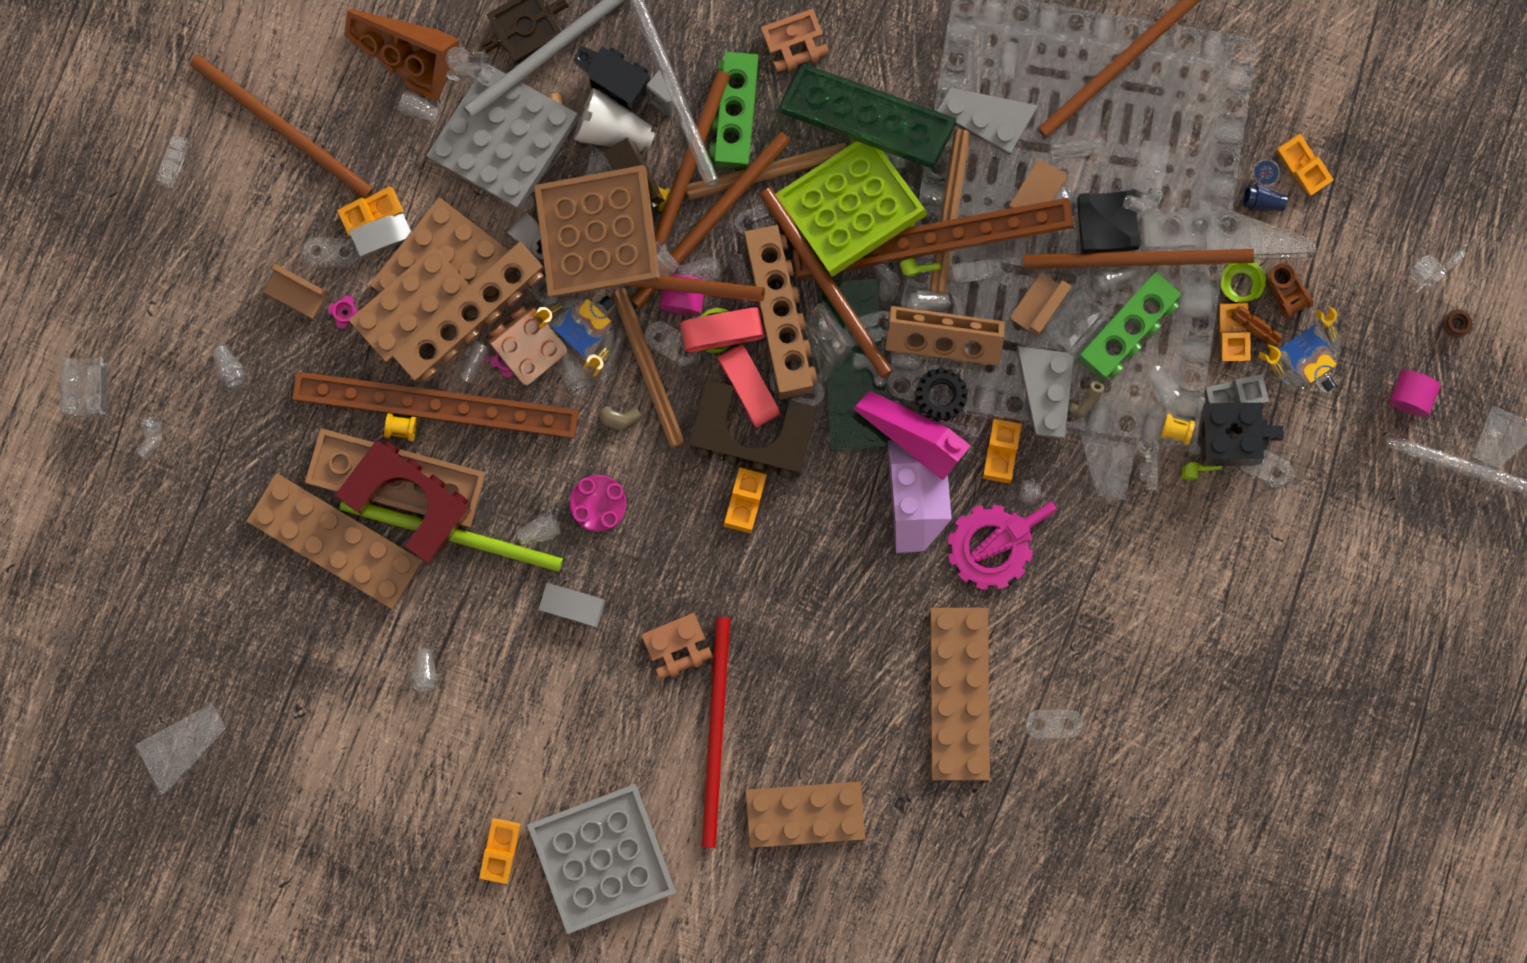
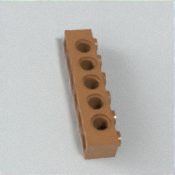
(410, 354)
(788, 382)

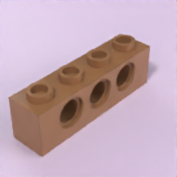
(935, 325)

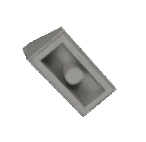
(659, 95)

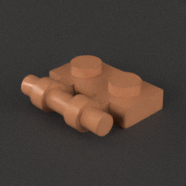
(793, 32)
(673, 638)

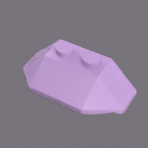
(918, 501)

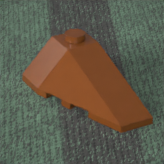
(405, 48)

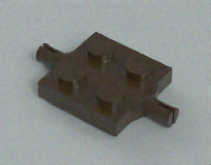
(523, 26)

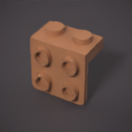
(525, 345)

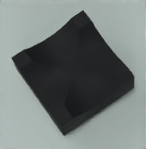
(1106, 223)

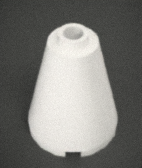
(608, 123)

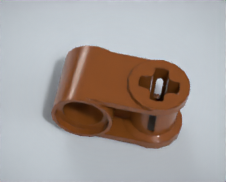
(1288, 292)

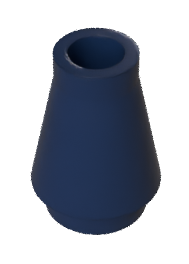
(1263, 199)

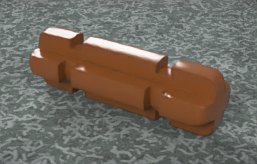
(1256, 326)

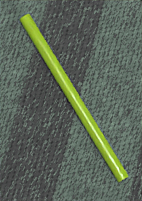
(463, 537)

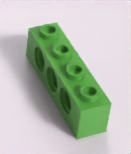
(735, 155)
(1154, 290)

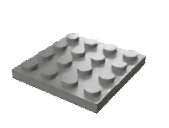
(506, 143)
(601, 858)

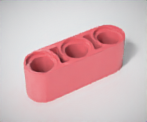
(722, 329)
(748, 386)

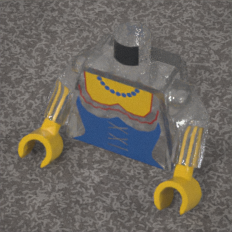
(582, 327)
(1308, 355)

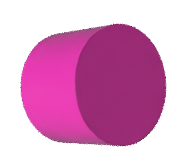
(682, 302)
(1414, 393)

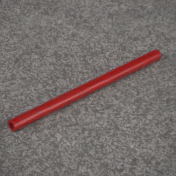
(715, 736)

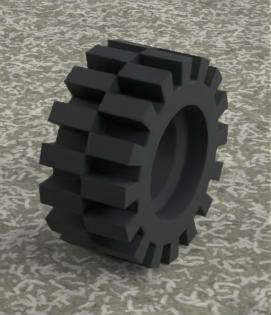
(945, 377)

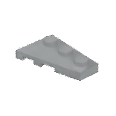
(989, 117)
(1048, 385)

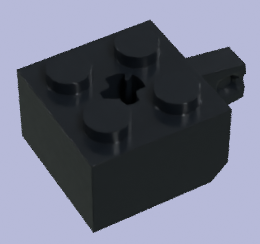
(615, 76)
(1251, 432)

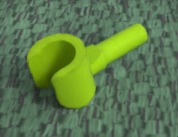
(911, 269)
(1191, 470)

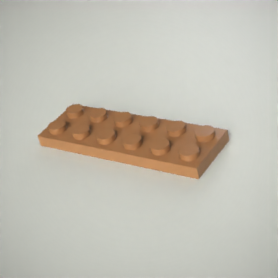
(339, 455)
(334, 541)
(959, 694)

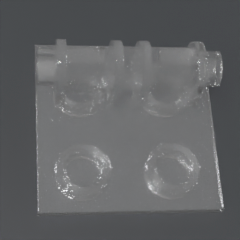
(1430, 271)

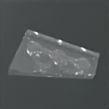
(180, 746)

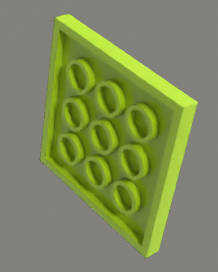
(851, 205)

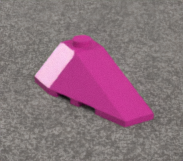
(921, 437)

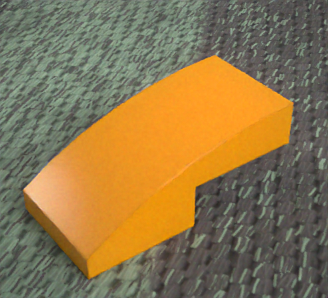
(1303, 165)
(370, 209)
(1232, 335)
(1002, 451)
(745, 500)
(500, 851)

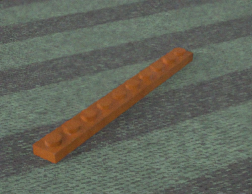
(963, 233)
(435, 405)

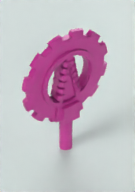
(1010, 533)

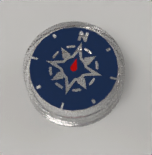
(1265, 173)

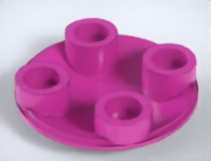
(598, 503)

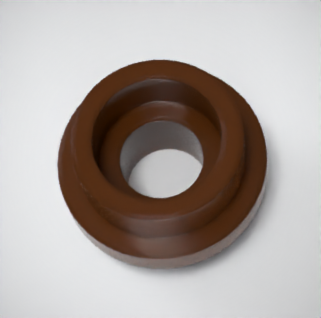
(1465, 320)

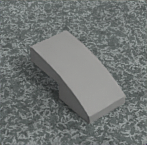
(380, 234)
(1241, 390)
(571, 605)

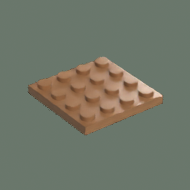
(597, 231)
(459, 241)

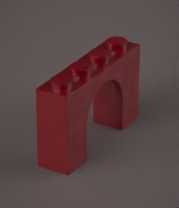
(384, 466)

